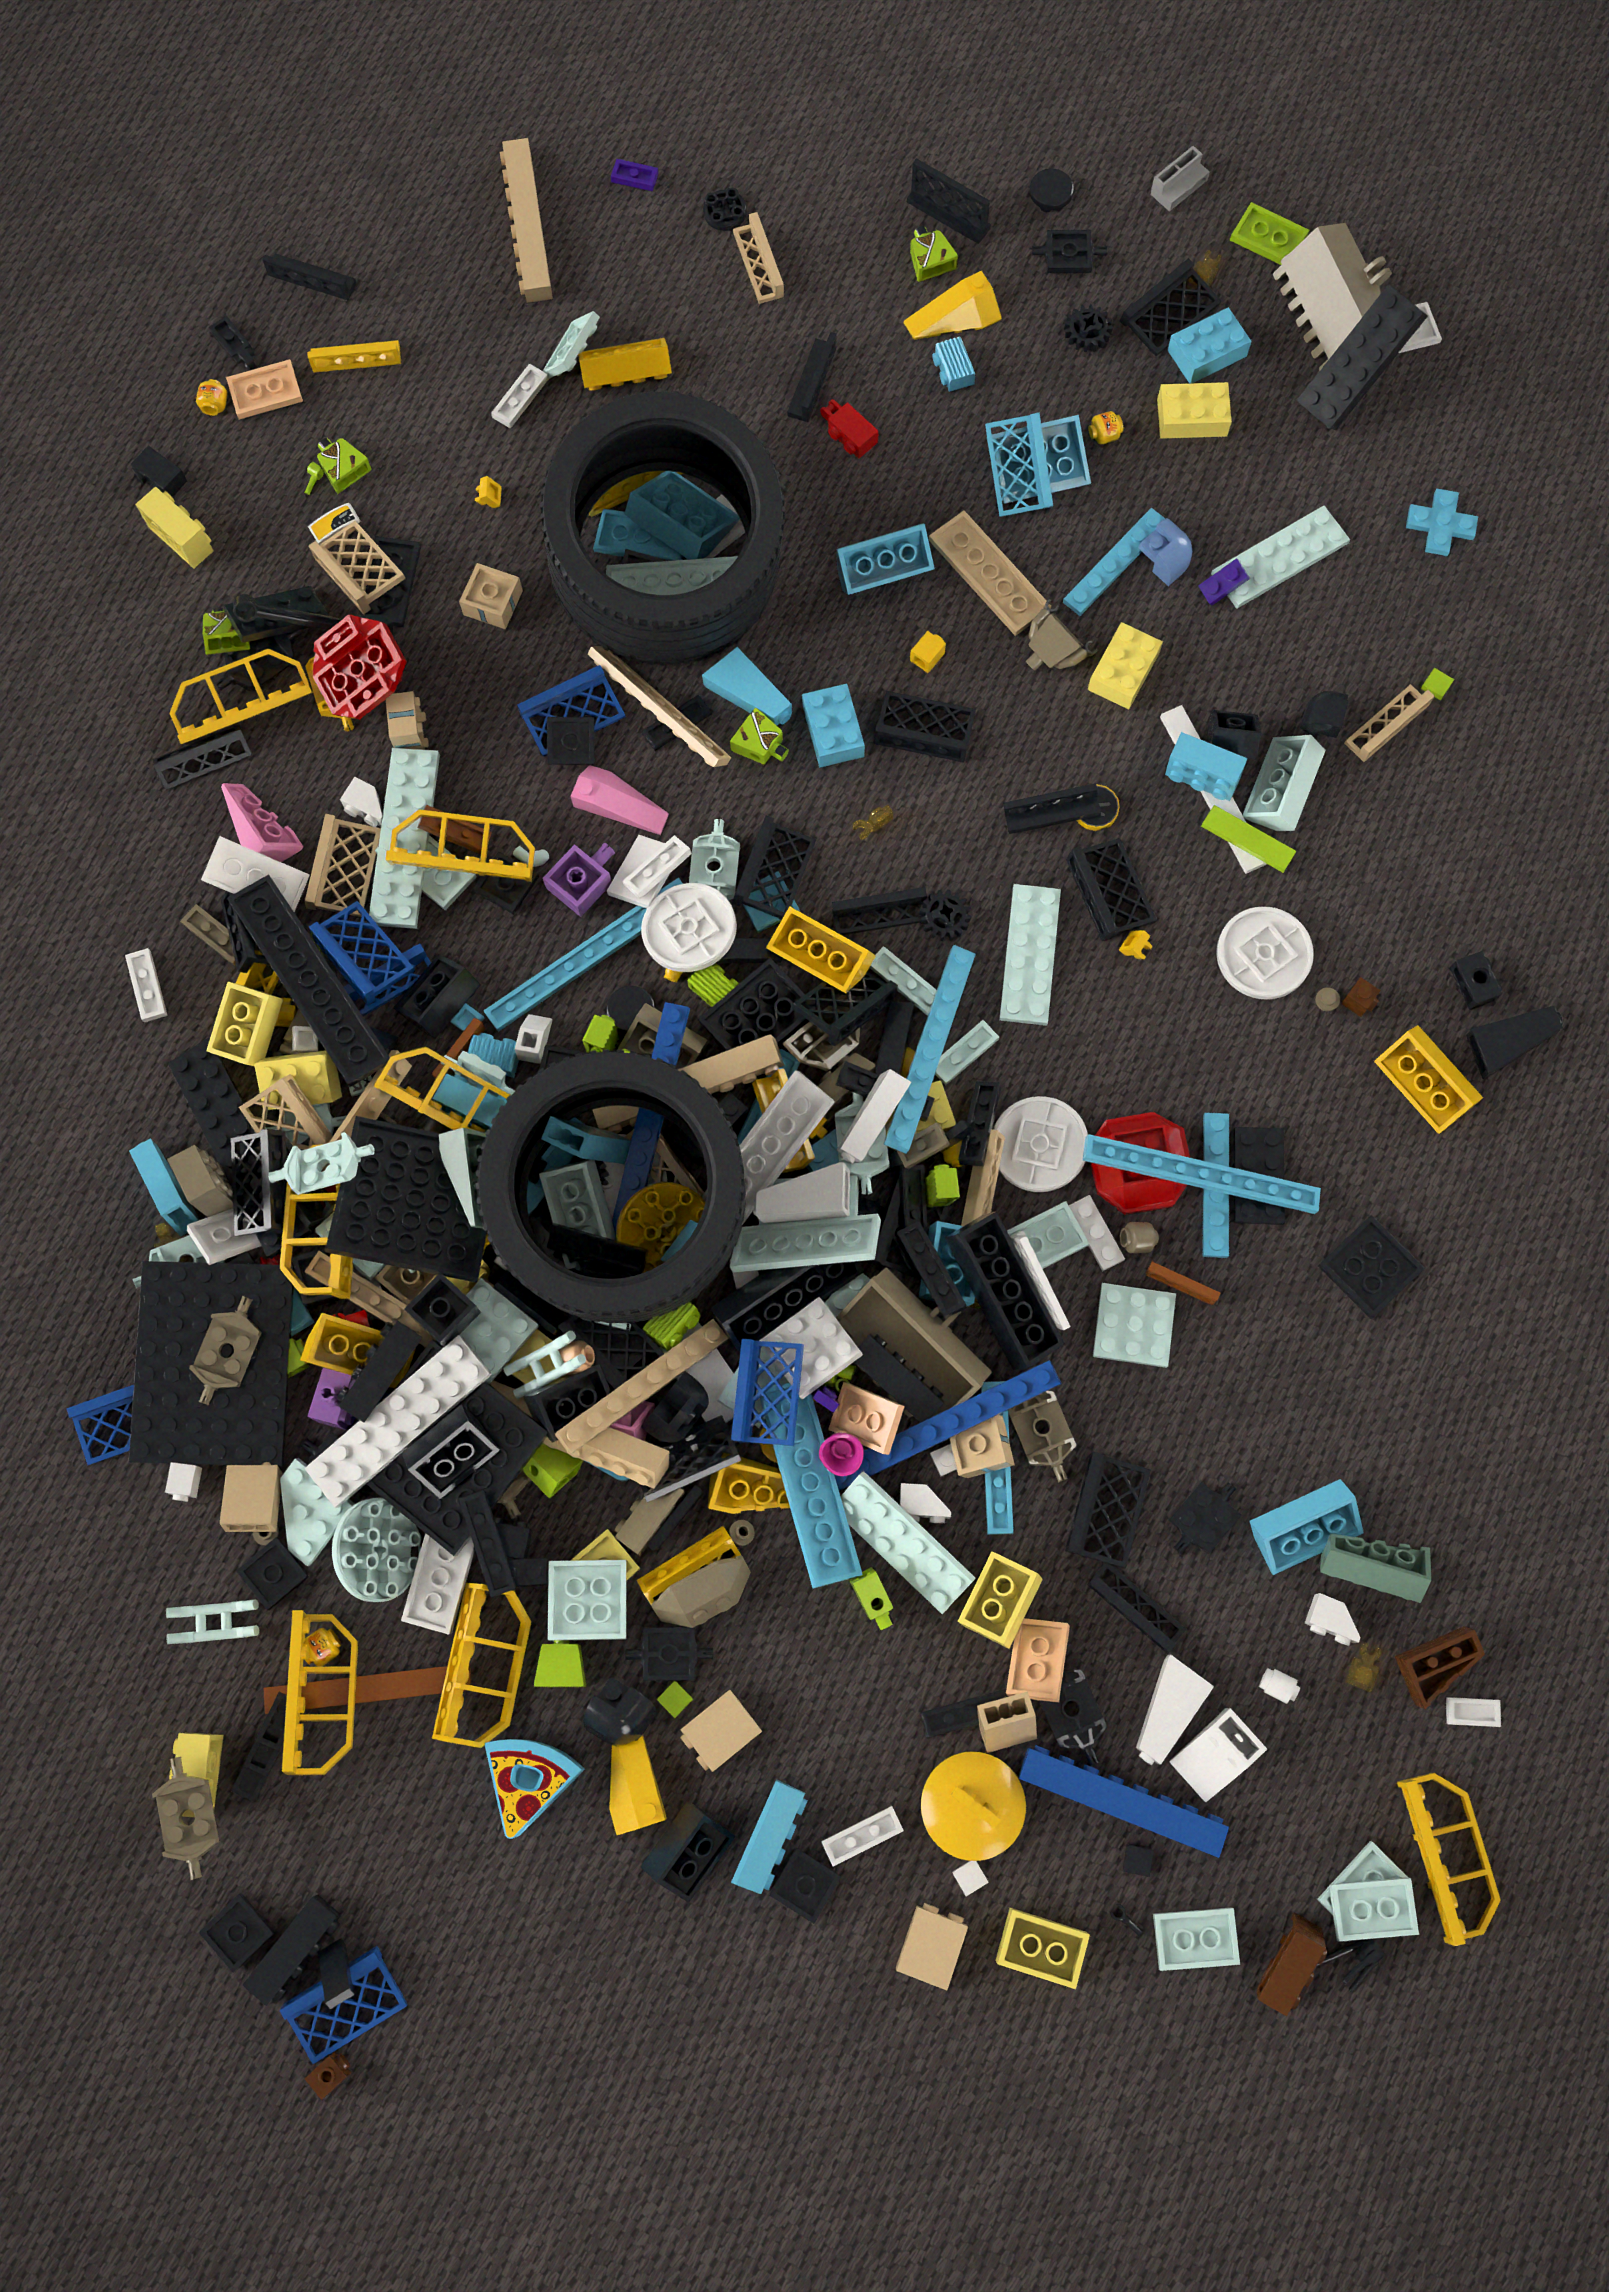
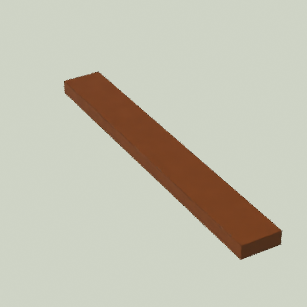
(368, 1688)

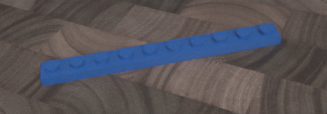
(649, 1123)
(957, 1420)

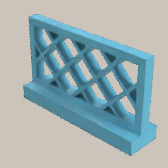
(1038, 458)

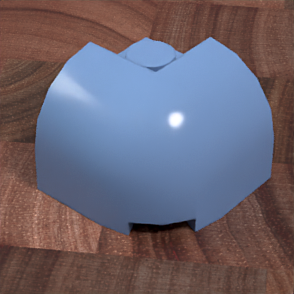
(1169, 551)

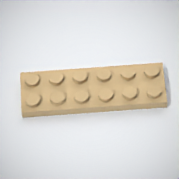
(988, 572)

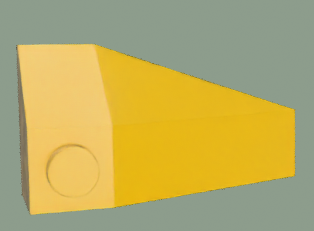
(960, 308)
(746, 1487)
(633, 1788)

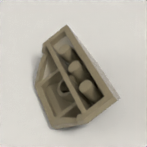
(812, 1046)
(703, 1593)

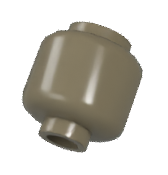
(1139, 1237)

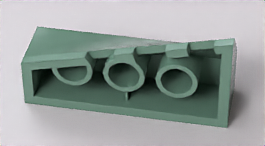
(1378, 1566)

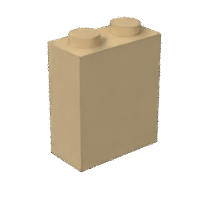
(251, 1498)
(1007, 1722)
(720, 1731)
(932, 1946)

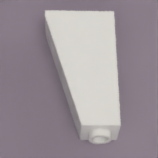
(873, 1116)
(807, 1197)
(1171, 1709)

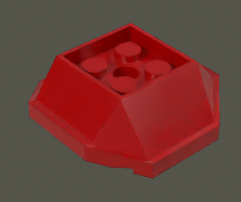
(339, 664)
(1135, 1191)

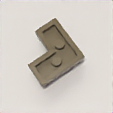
(923, 1145)

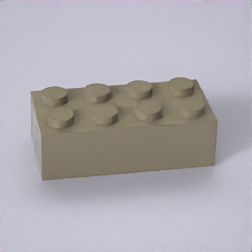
(202, 1181)

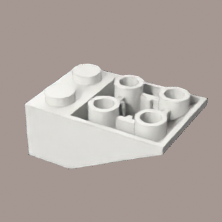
(1218, 1754)

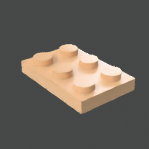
(264, 389)
(867, 1417)
(1038, 1659)

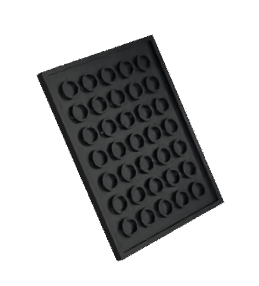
(174, 1315)

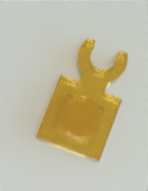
(1207, 269)
(1363, 1672)

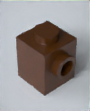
(1361, 997)
(328, 2075)

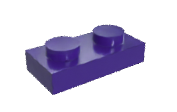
(634, 175)
(1224, 582)
(826, 1397)

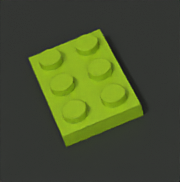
(1268, 233)

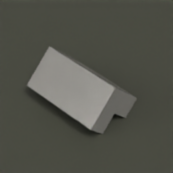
(1179, 179)

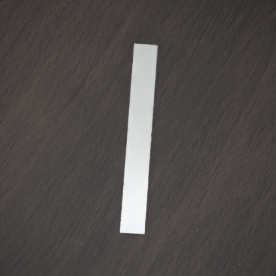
(1177, 722)

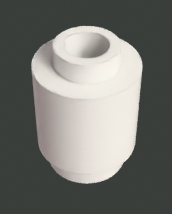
(1279, 1685)

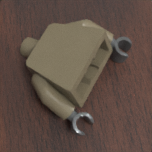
(1054, 642)

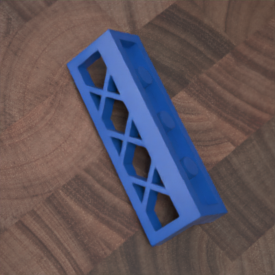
(414, 956)

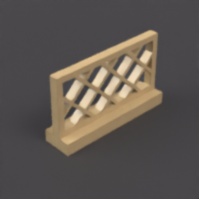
(343, 578)
(322, 862)
(298, 1105)

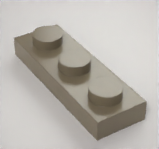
(209, 931)

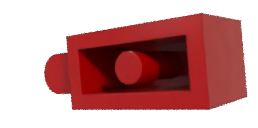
(850, 428)

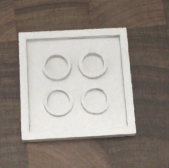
(825, 1342)

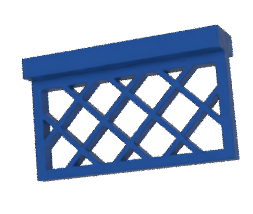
(566, 691)
(342, 959)
(747, 1387)
(97, 1406)
(314, 1995)

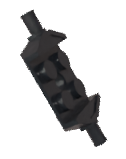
(239, 675)
(1086, 1725)

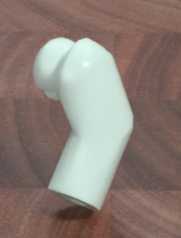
(539, 859)

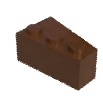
(1438, 1663)
(1292, 1966)

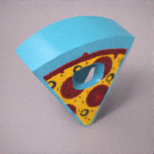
(527, 1780)

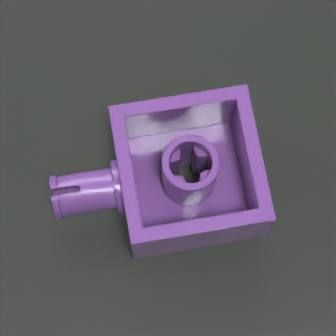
(587, 871)
(323, 1404)

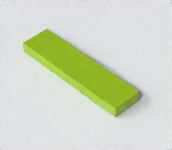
(1248, 838)

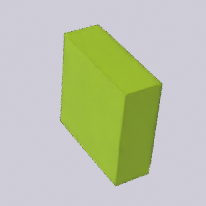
(1437, 683)
(675, 1699)

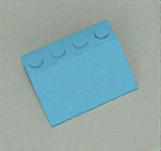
(1063, 452)
(680, 515)

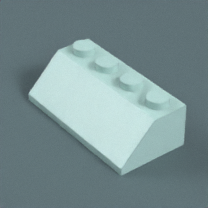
(1284, 782)

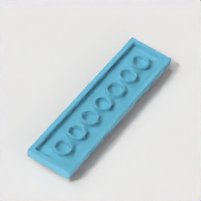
(813, 1495)

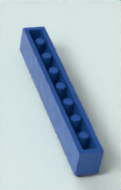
(1124, 1802)

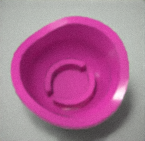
(841, 1454)

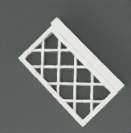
(1039, 1278)

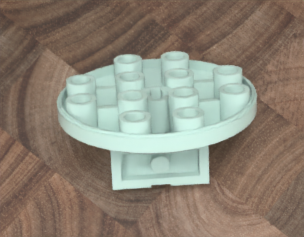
(374, 1550)

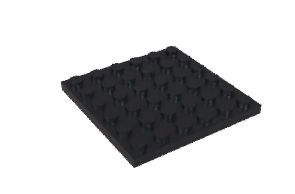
(404, 1206)
(443, 1519)

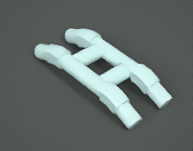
(534, 1360)
(200, 1613)

